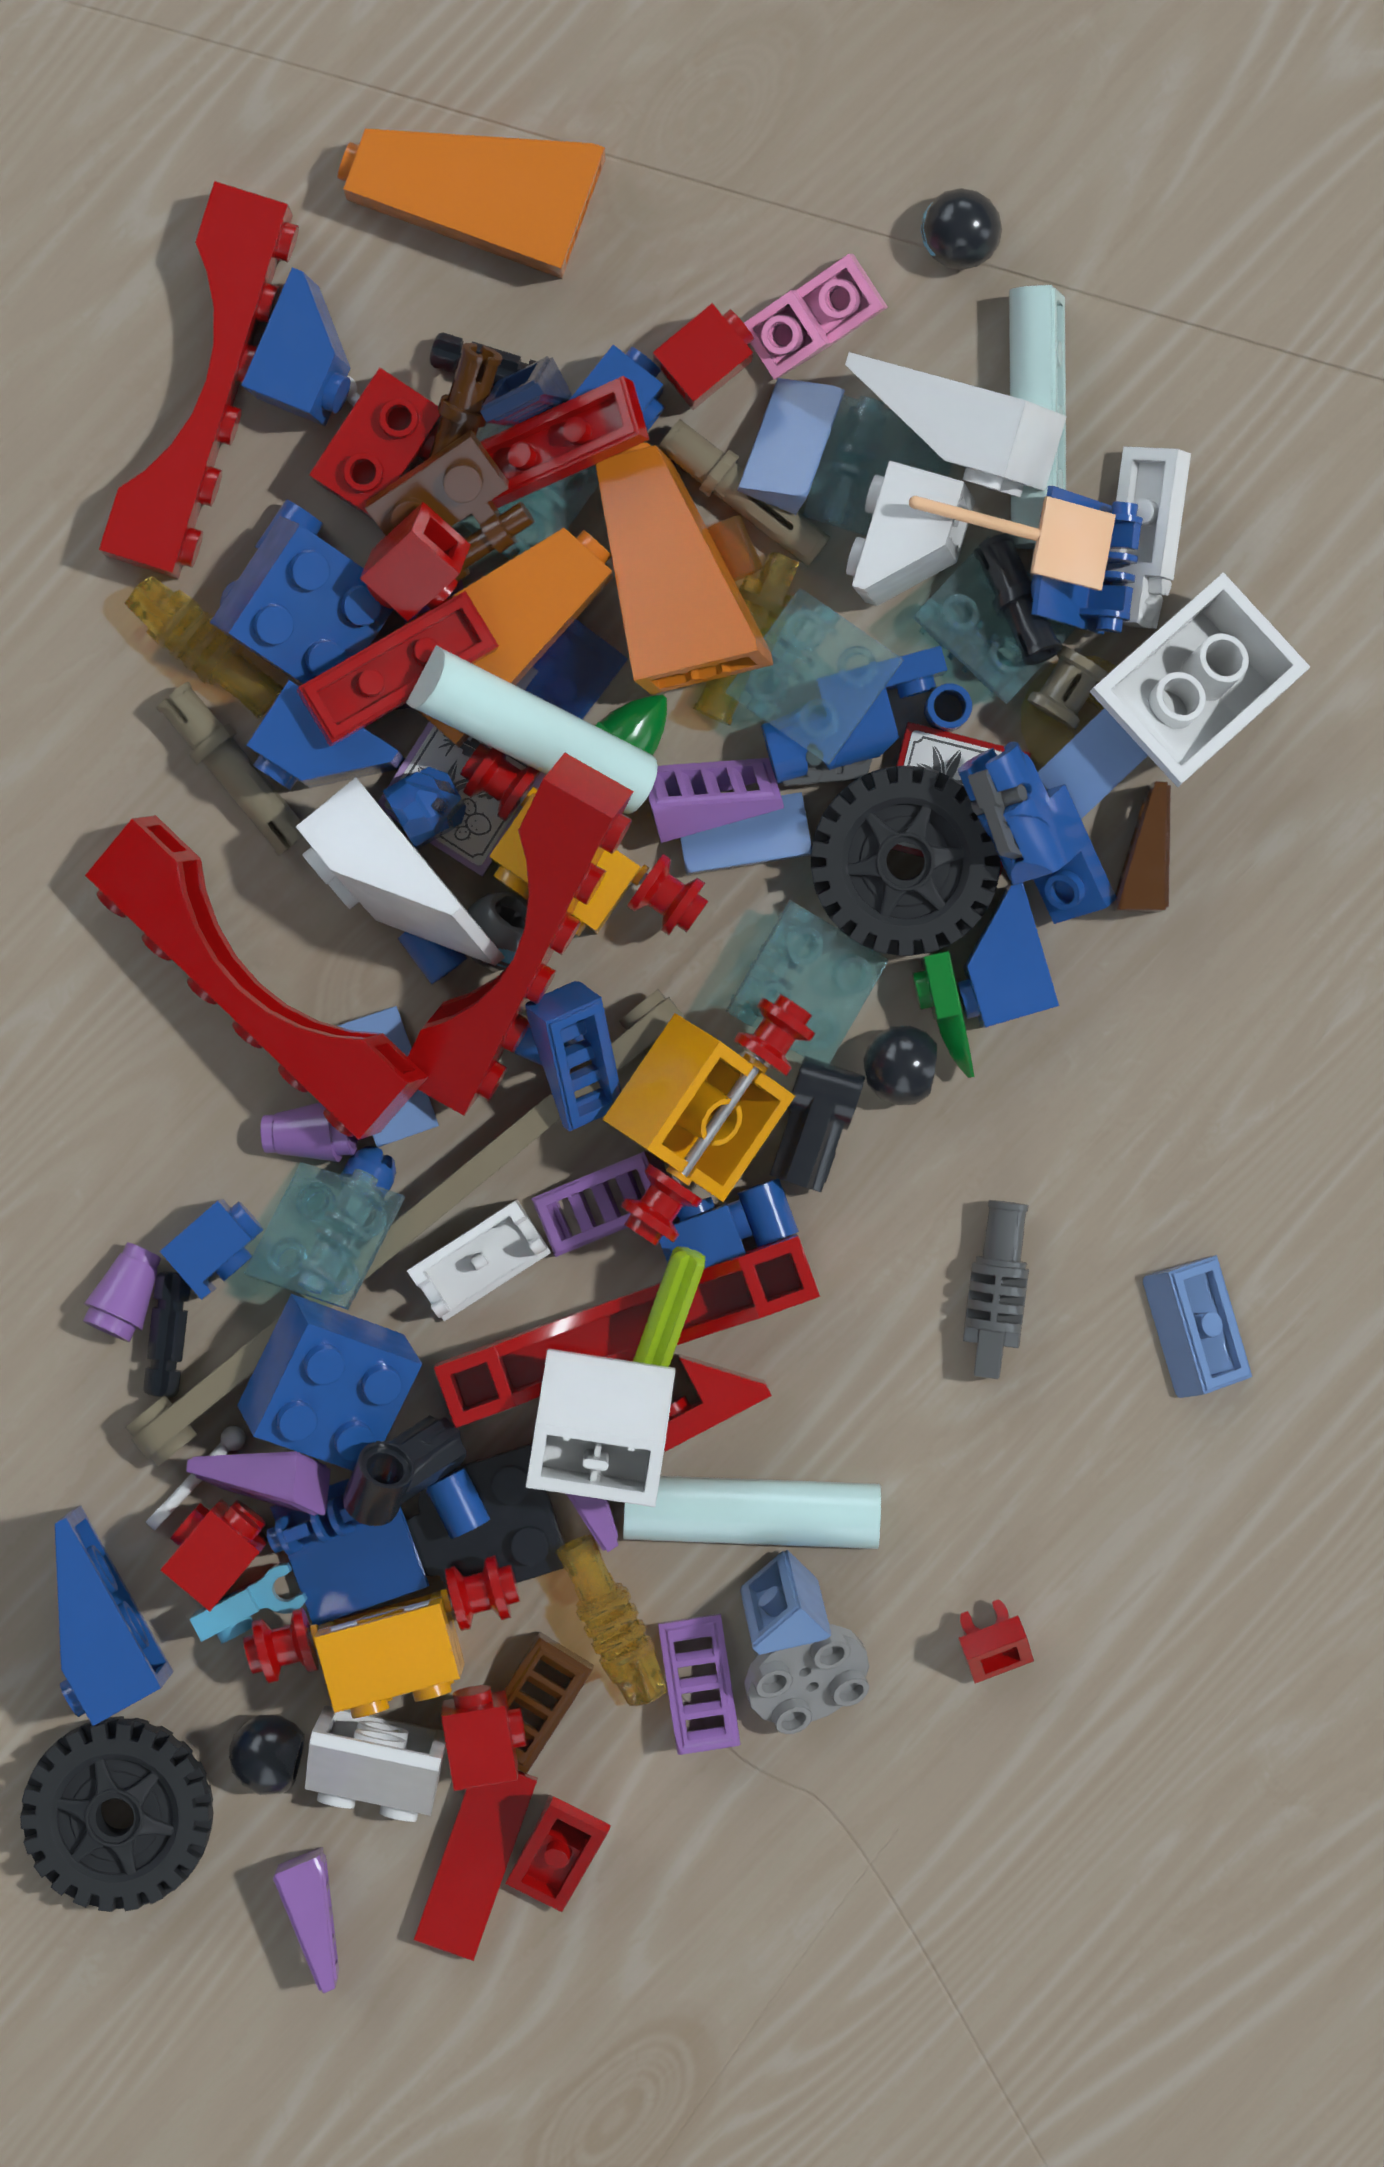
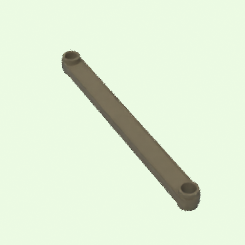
(166, 1426)

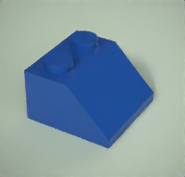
(295, 748)

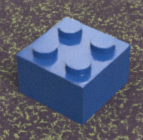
(301, 604)
(328, 1383)

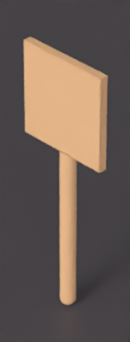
(1069, 541)

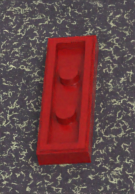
(567, 439)
(388, 670)
(474, 1866)

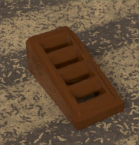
(1146, 867)
(566, 1662)

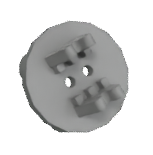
(808, 1680)

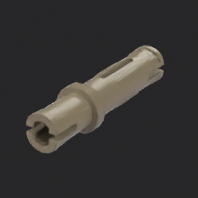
(722, 476)
(231, 766)

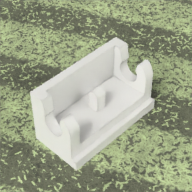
(479, 1260)

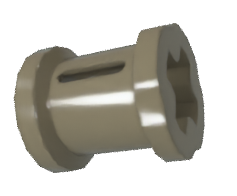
(1060, 699)

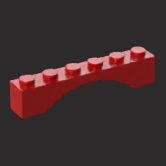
(158, 509)
(562, 838)
(164, 893)
(726, 1296)

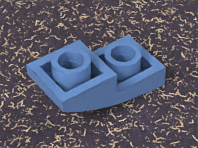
(1093, 762)

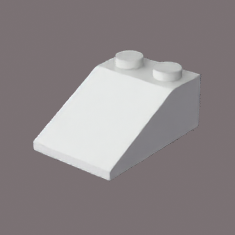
(991, 434)
(1200, 679)
(375, 864)
(375, 1763)

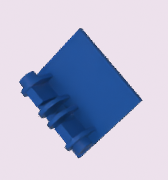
(1087, 607)
(345, 1562)

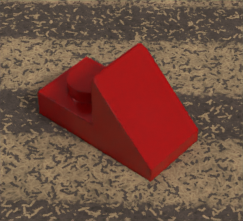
(721, 1395)
(557, 1853)

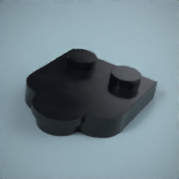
(520, 1529)

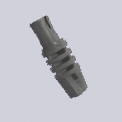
(997, 1288)

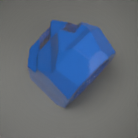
(426, 805)

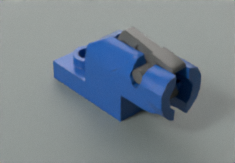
(869, 740)
(1036, 832)

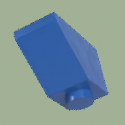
(300, 355)
(1007, 966)

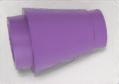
(305, 1134)
(124, 1293)

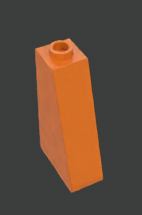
(481, 190)
(672, 584)
(533, 603)

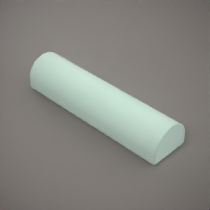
(1040, 378)
(525, 724)
(759, 1513)

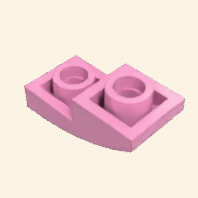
(814, 316)

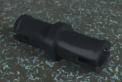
(1014, 599)

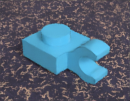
(234, 1611)

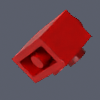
(377, 441)
(214, 1550)

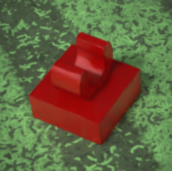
(996, 1647)

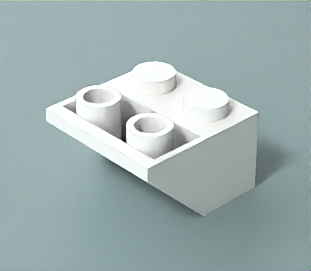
(905, 542)
(601, 1427)

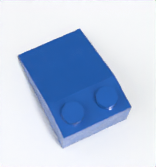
(103, 1636)

